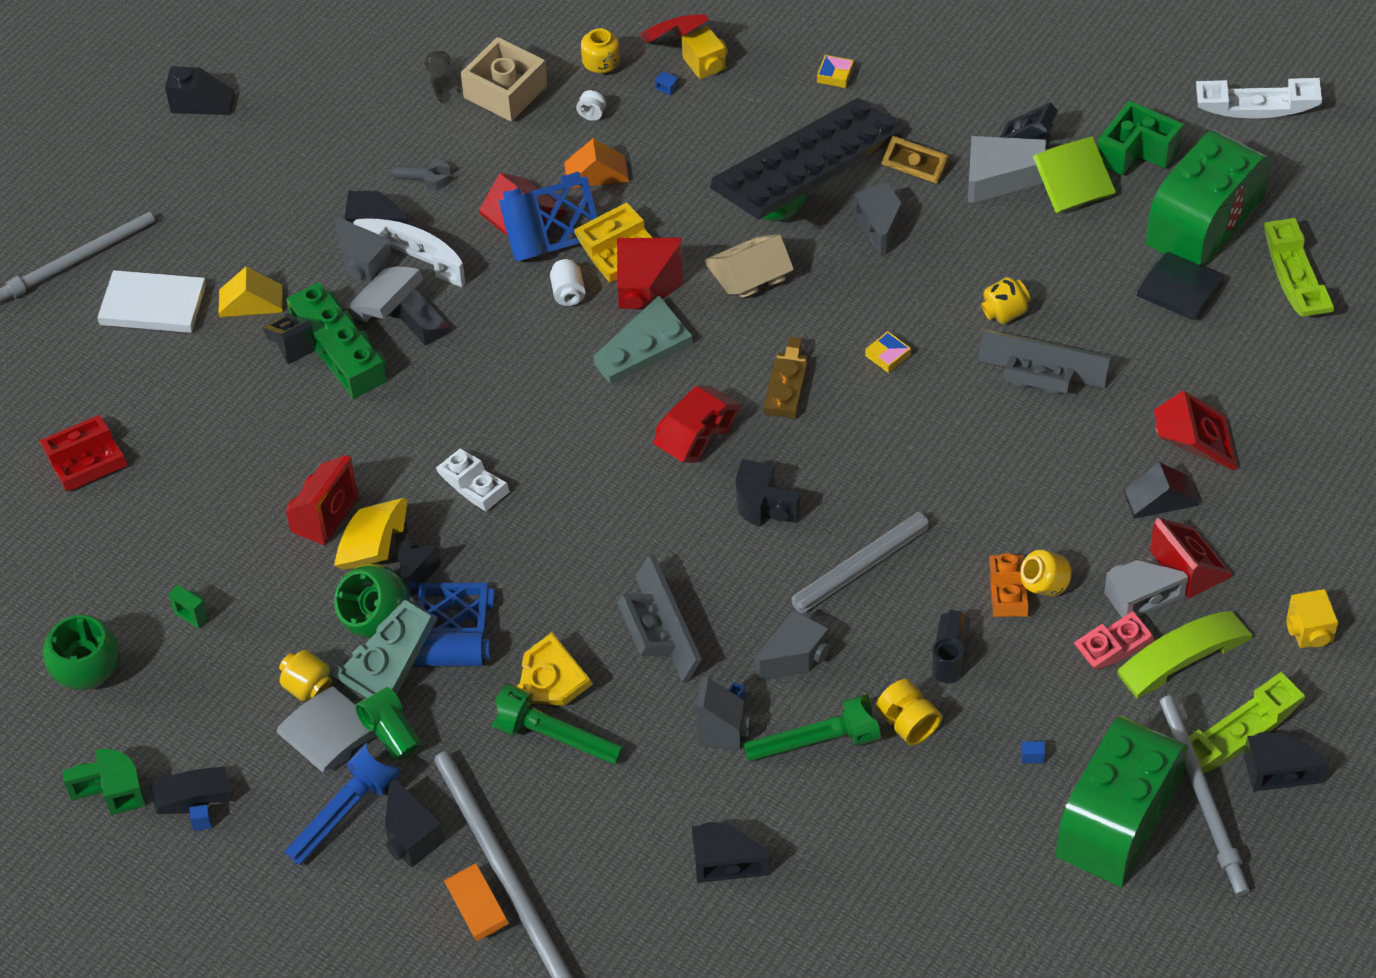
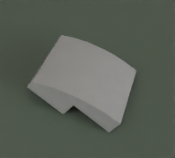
(384, 293)
(325, 729)

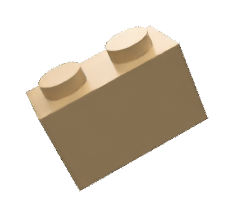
(751, 264)

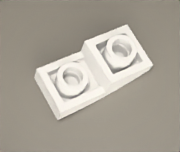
(471, 480)

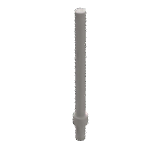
(17, 286)
(1228, 856)

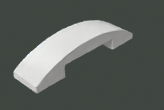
(1259, 102)
(419, 245)

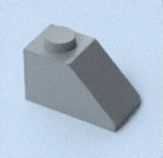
(1143, 587)

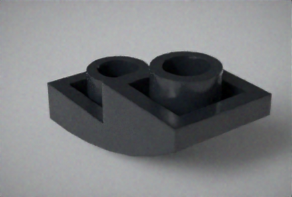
(184, 789)

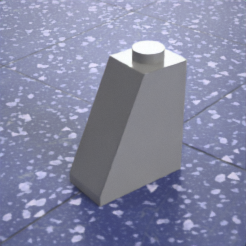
(1002, 166)

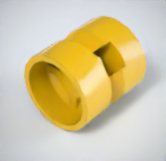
(910, 714)

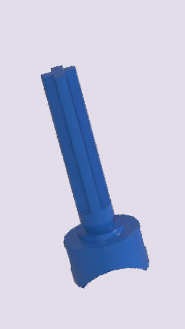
(367, 776)

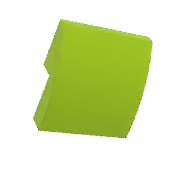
(1074, 174)

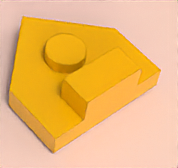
(552, 673)

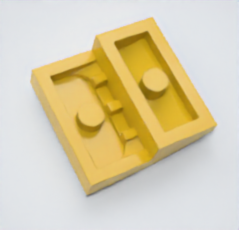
(601, 236)
(370, 533)

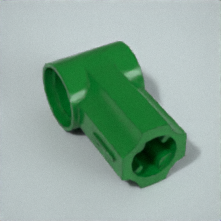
(384, 715)

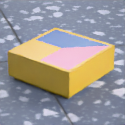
(835, 71)
(888, 352)

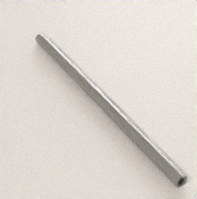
(502, 866)

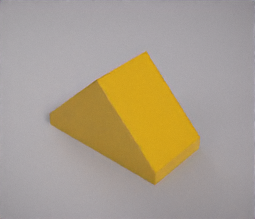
(250, 295)

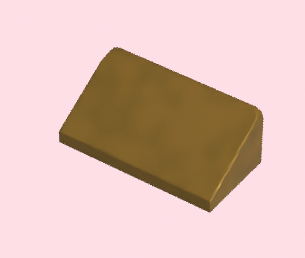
(916, 160)

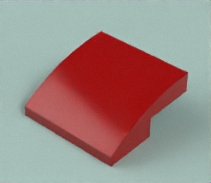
(678, 25)
(83, 453)

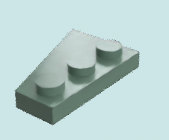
(642, 342)
(389, 652)

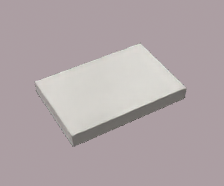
(152, 301)

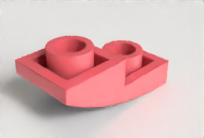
(1112, 644)

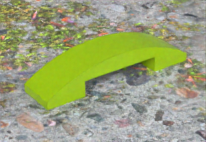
(1294, 269)
(1181, 648)
(1263, 713)

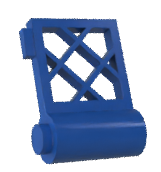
(525, 222)
(450, 643)

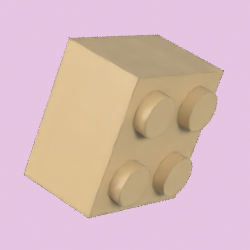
(504, 79)

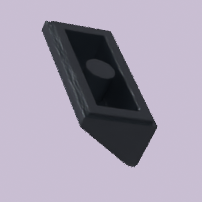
(422, 318)

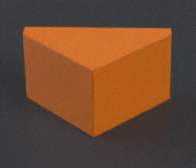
(598, 163)

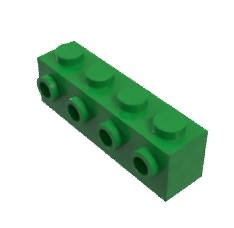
(338, 340)

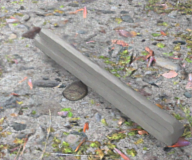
(860, 562)

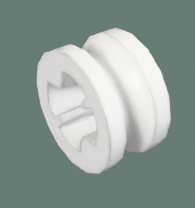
(591, 105)

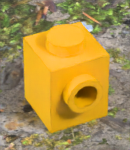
(704, 52)
(1311, 619)

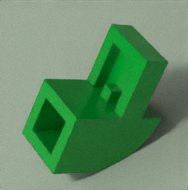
(112, 775)

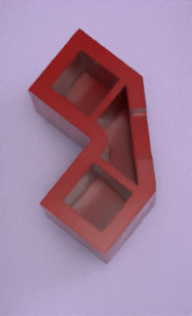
(693, 421)

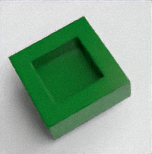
(188, 606)

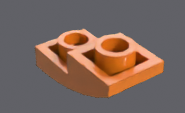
(1007, 590)
(476, 902)

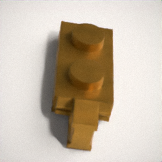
(786, 381)

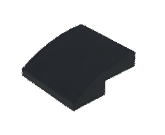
(1180, 285)

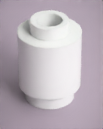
(567, 283)

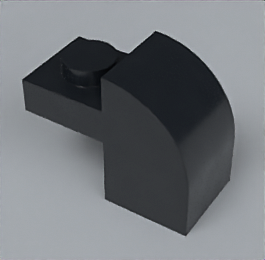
(759, 498)

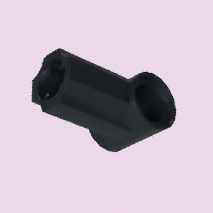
(950, 646)

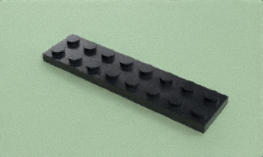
(806, 158)

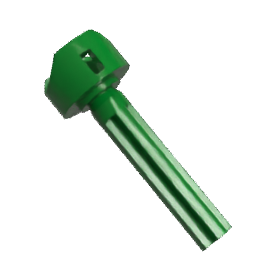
(518, 712)
(854, 722)

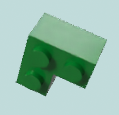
(1140, 134)

